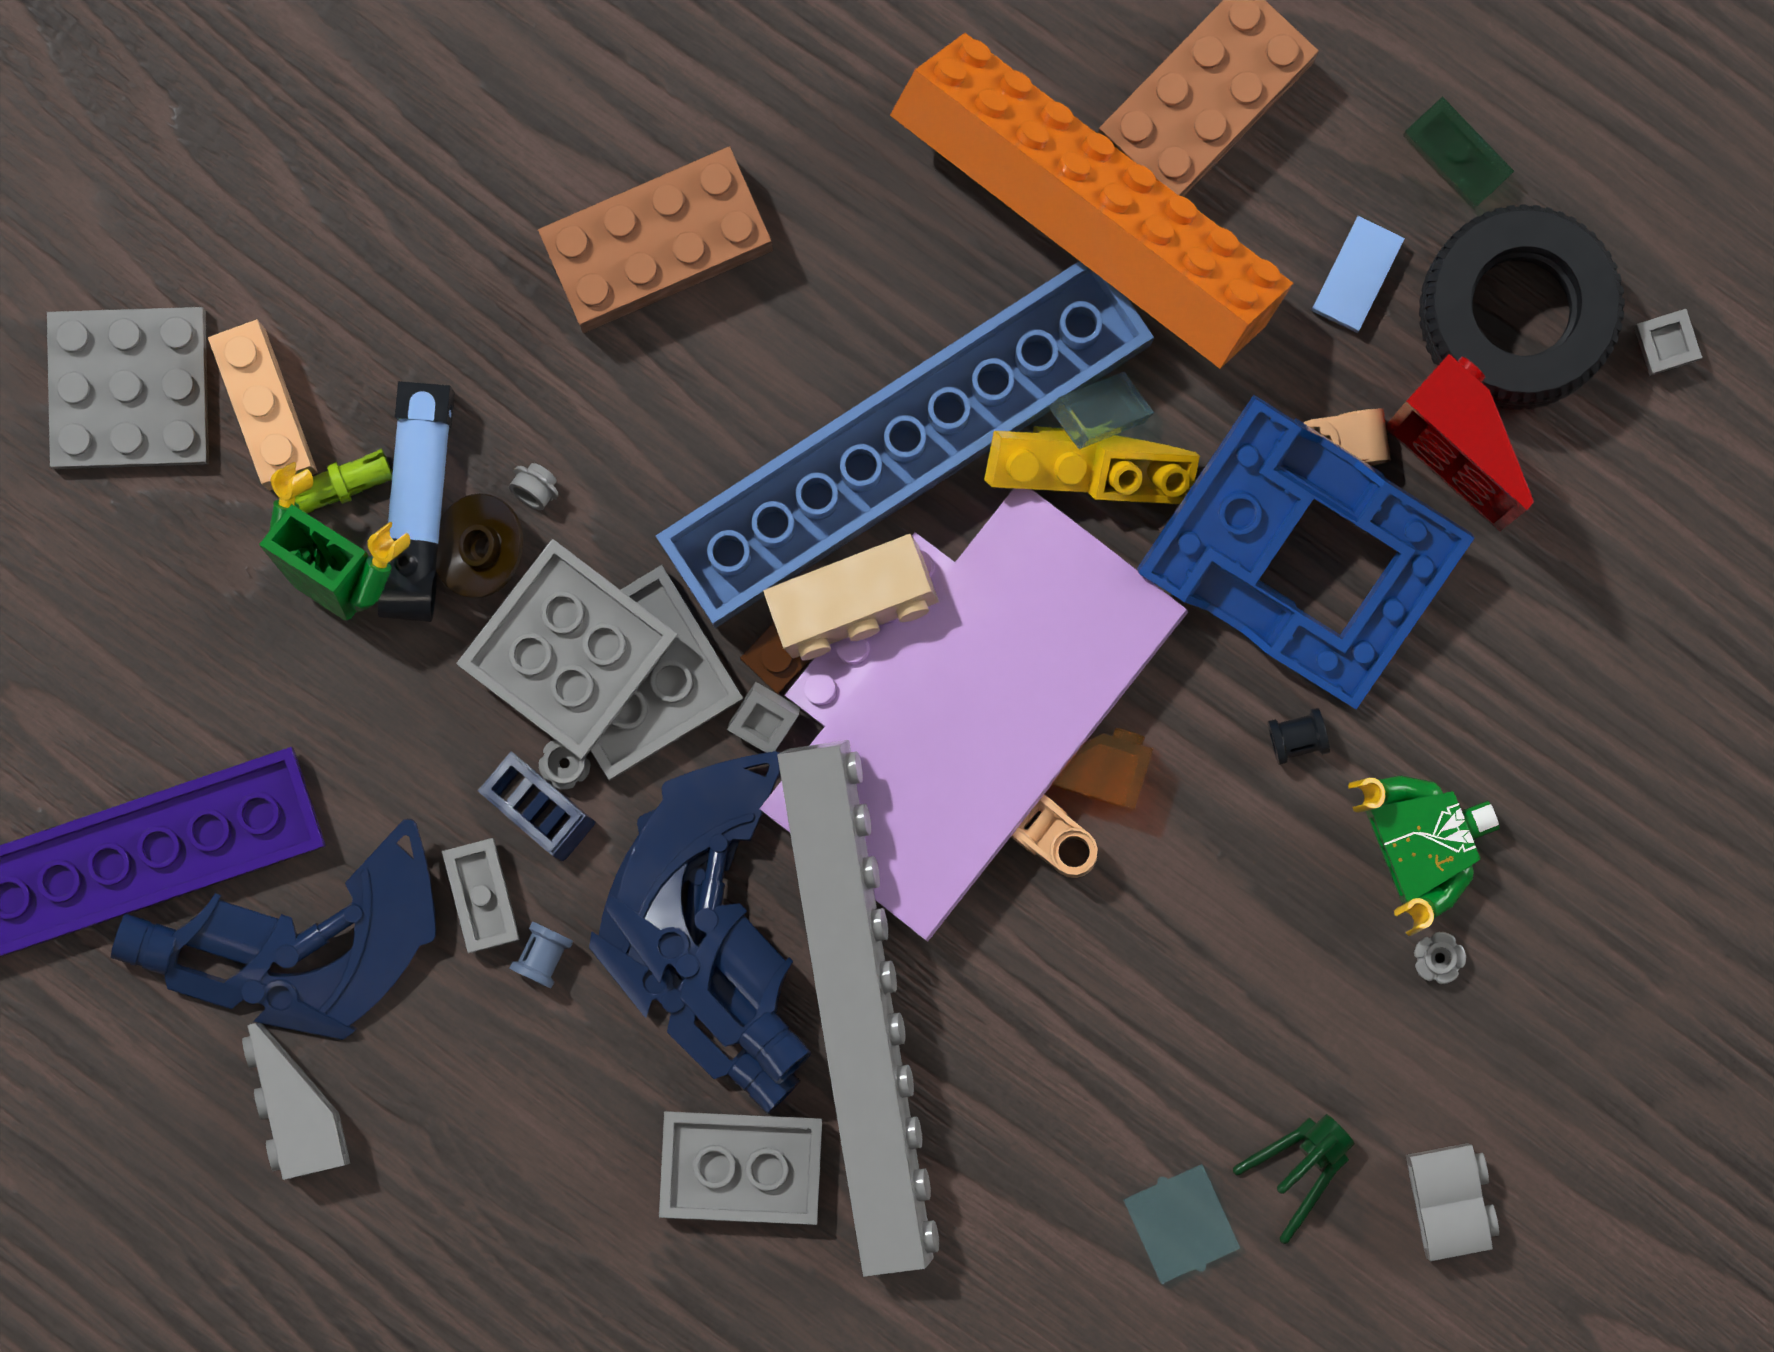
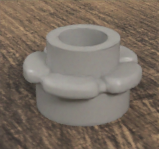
(534, 486)
(562, 777)
(1441, 972)

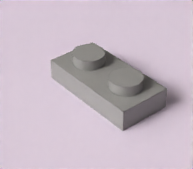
(481, 895)

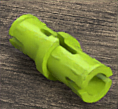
(345, 481)

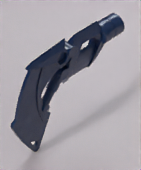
(697, 816)
(391, 921)
(642, 988)

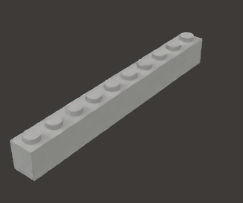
(857, 1007)

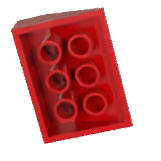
(1462, 439)

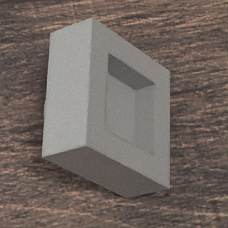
(1667, 342)
(763, 718)

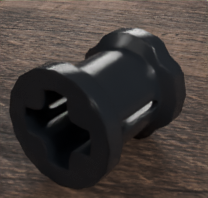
(1298, 736)

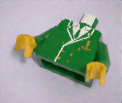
(320, 559)
(1424, 841)

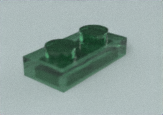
(1458, 153)

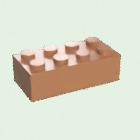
(1210, 92)
(656, 239)

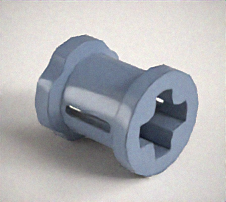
(541, 955)

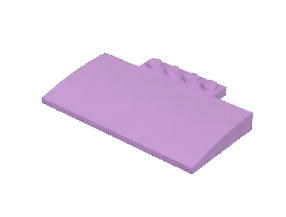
(981, 696)

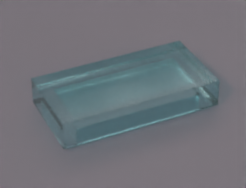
(1101, 410)

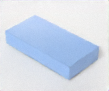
(1357, 274)

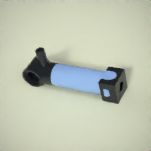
(416, 496)

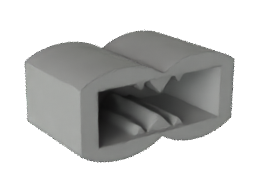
(1451, 1201)

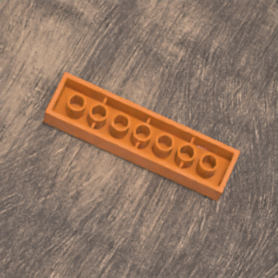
(1091, 199)

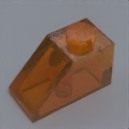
(1108, 769)

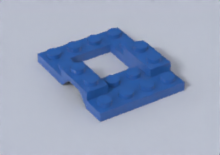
(1245, 512)

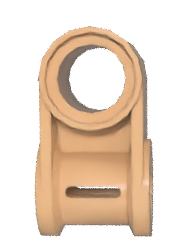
(1357, 432)
(1050, 832)

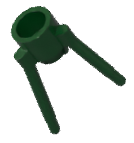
(1323, 1144)

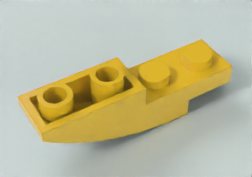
(1107, 470)

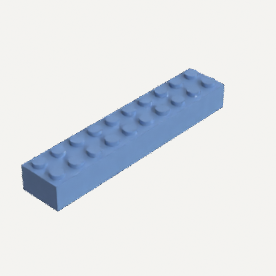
(902, 440)

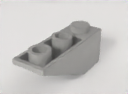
(301, 1118)

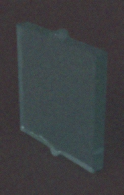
(1181, 1223)

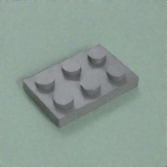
(740, 1167)

